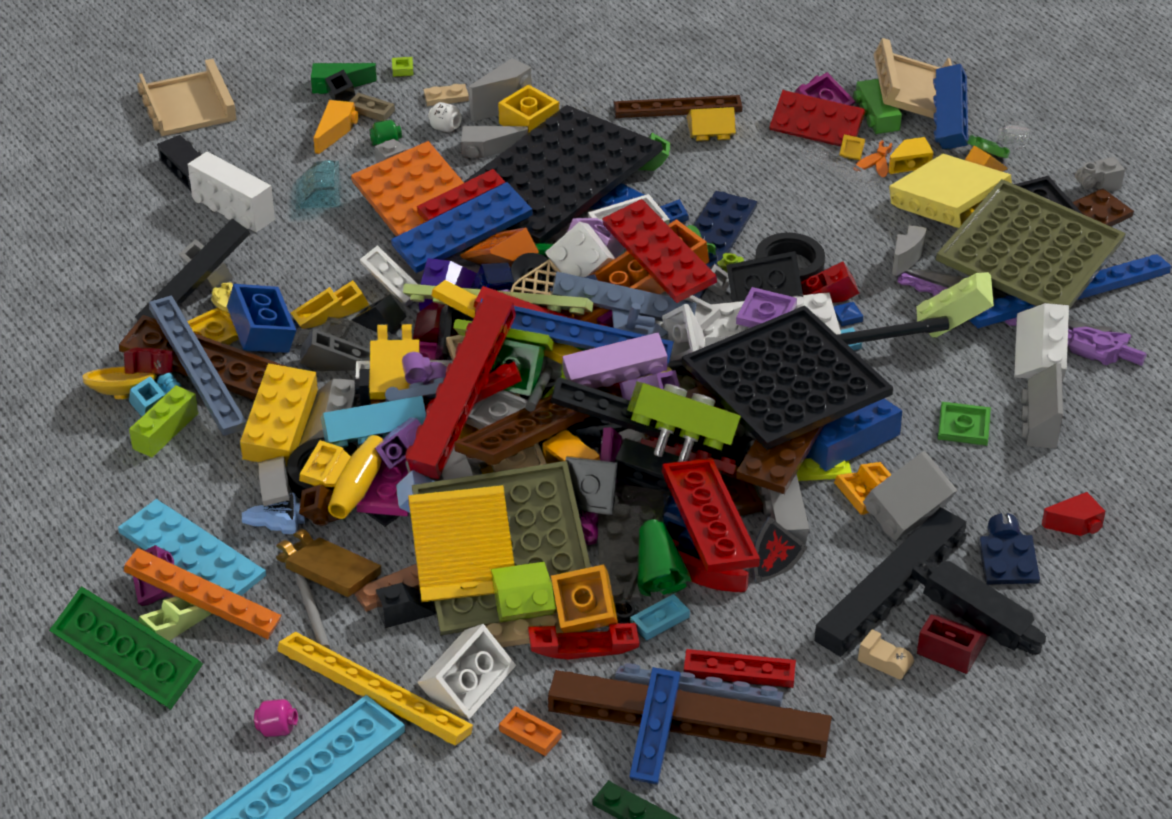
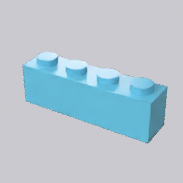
(375, 419)

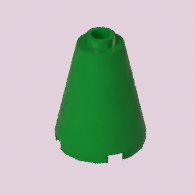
(659, 561)

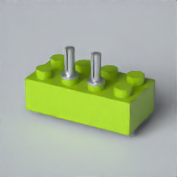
(693, 416)

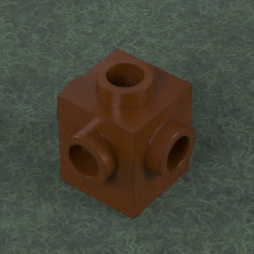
(315, 505)

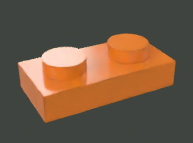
(530, 731)

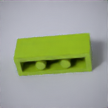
(163, 421)

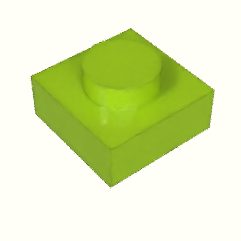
(402, 66)

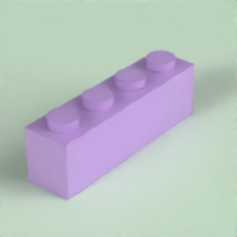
(616, 362)

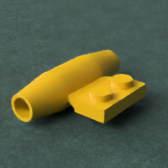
(346, 473)

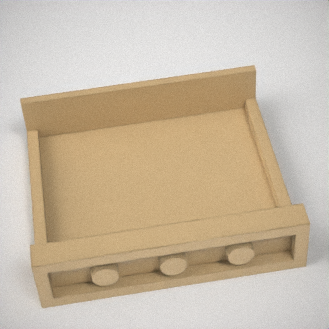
(906, 81)
(188, 101)

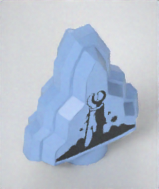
(278, 516)

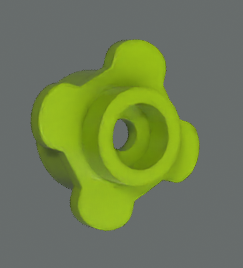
(729, 258)

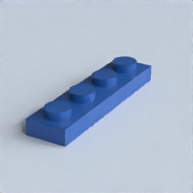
(655, 725)

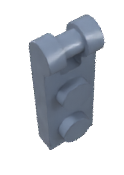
(414, 390)

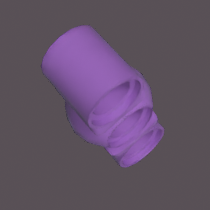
(420, 369)

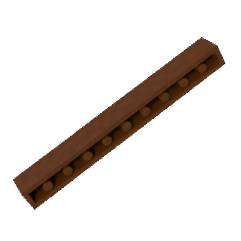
(693, 714)

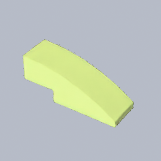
(173, 617)

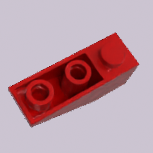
(834, 280)

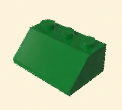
(528, 361)

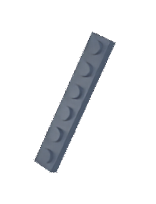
(615, 296)
(711, 686)

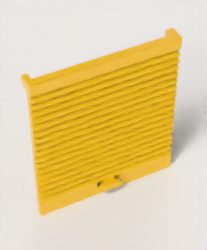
(460, 541)

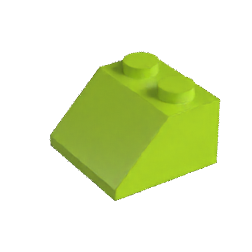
(523, 592)

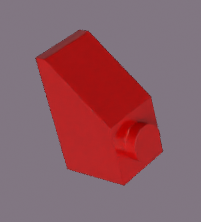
(1075, 515)

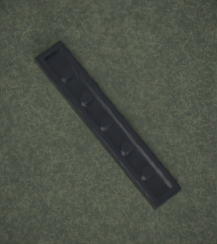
(201, 265)

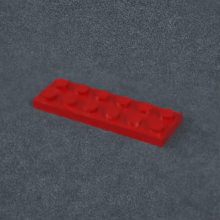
(659, 250)
(710, 515)

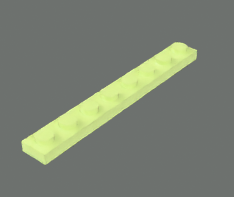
(556, 303)

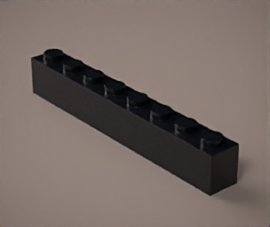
(889, 583)

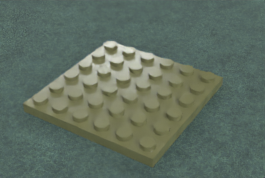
(1031, 246)
(541, 526)

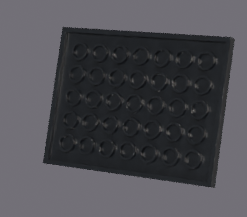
(569, 167)

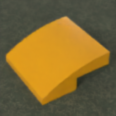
(853, 483)

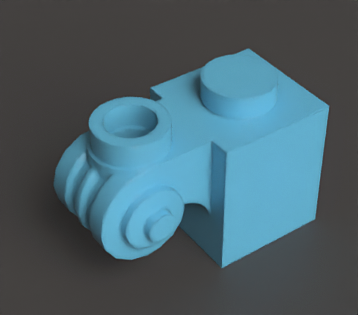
(148, 392)

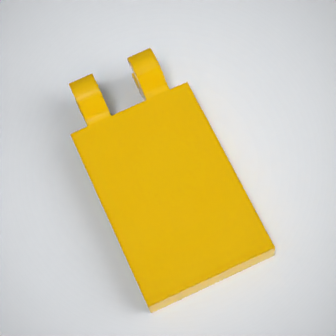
(215, 325)
(386, 361)

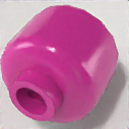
(275, 718)

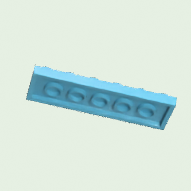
(192, 547)

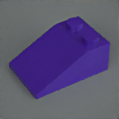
(440, 270)

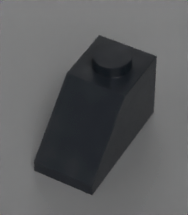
(381, 312)
(401, 605)

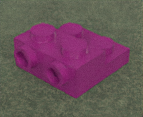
(826, 88)

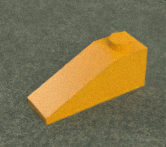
(334, 124)

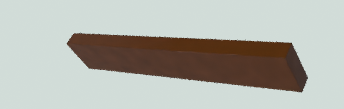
(673, 106)

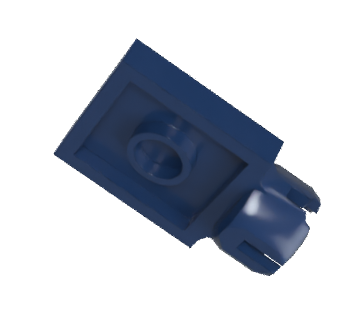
(1007, 553)

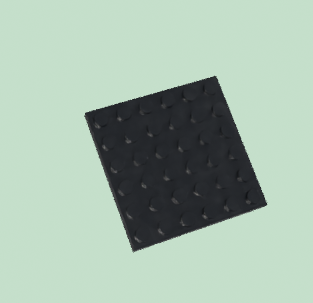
(786, 376)

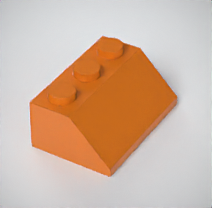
(501, 248)

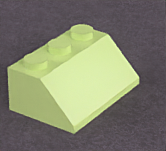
(959, 302)

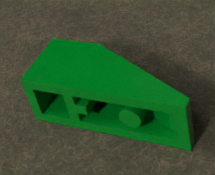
(357, 73)

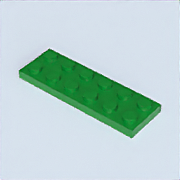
(126, 647)

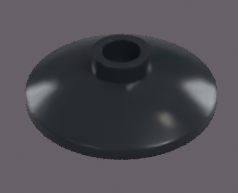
(525, 264)

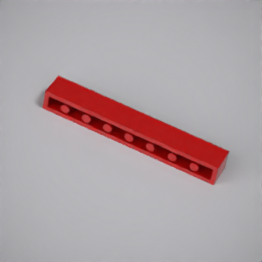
(461, 386)

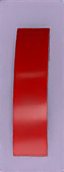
(725, 581)
(576, 645)

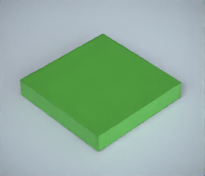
(964, 423)

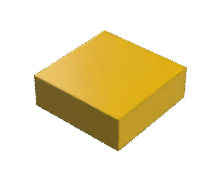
(852, 147)

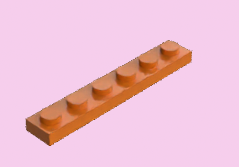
(202, 593)

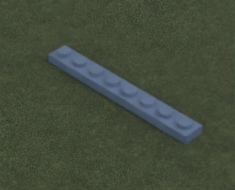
(198, 365)

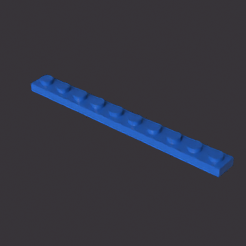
(1104, 281)

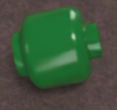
(384, 131)

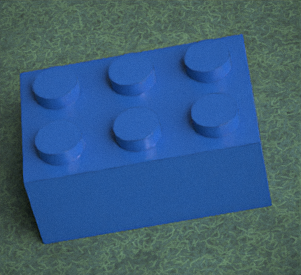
(261, 318)

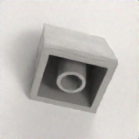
(909, 496)

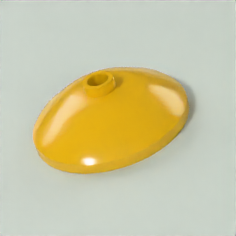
(114, 381)

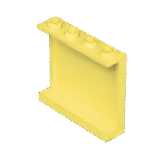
(945, 188)

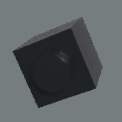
(340, 87)

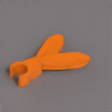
(878, 159)

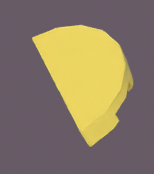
(221, 296)

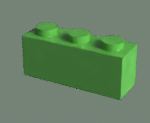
(879, 116)

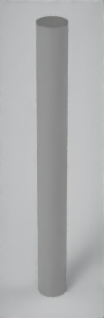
(312, 611)

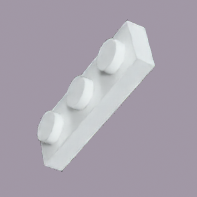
(388, 273)

